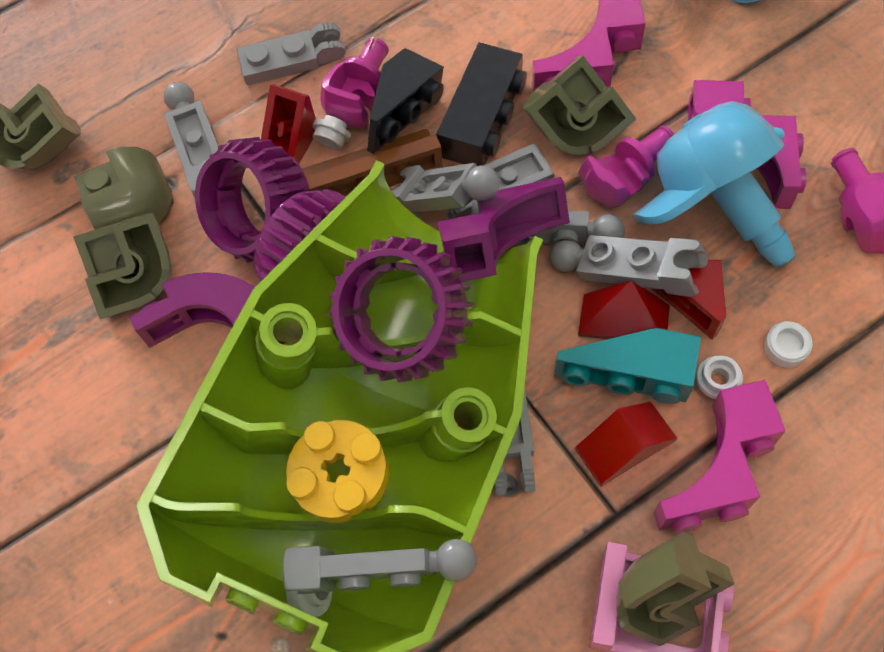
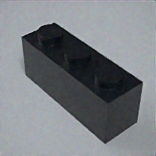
(481, 105)

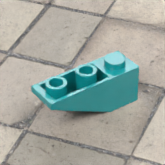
(642, 362)

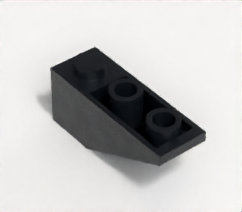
(403, 93)

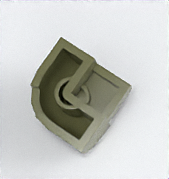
(578, 110)
(34, 131)
(124, 187)
(124, 264)
(663, 587)

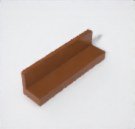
(348, 171)

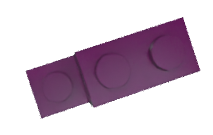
(502, 221)

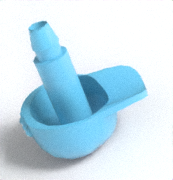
(717, 158)

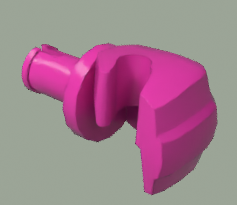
(354, 85)
(622, 175)
(861, 200)

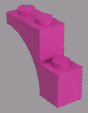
(616, 29)
(780, 172)
(745, 424)

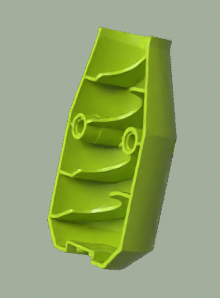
(220, 493)

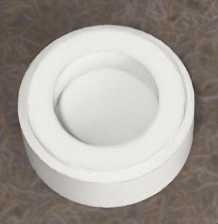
(788, 344)

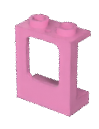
(606, 630)

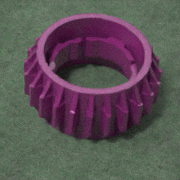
(220, 196)
(290, 225)
(354, 324)

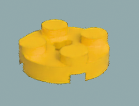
(350, 494)

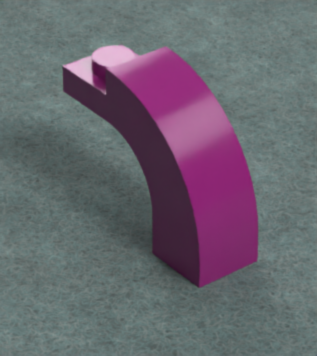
(192, 301)

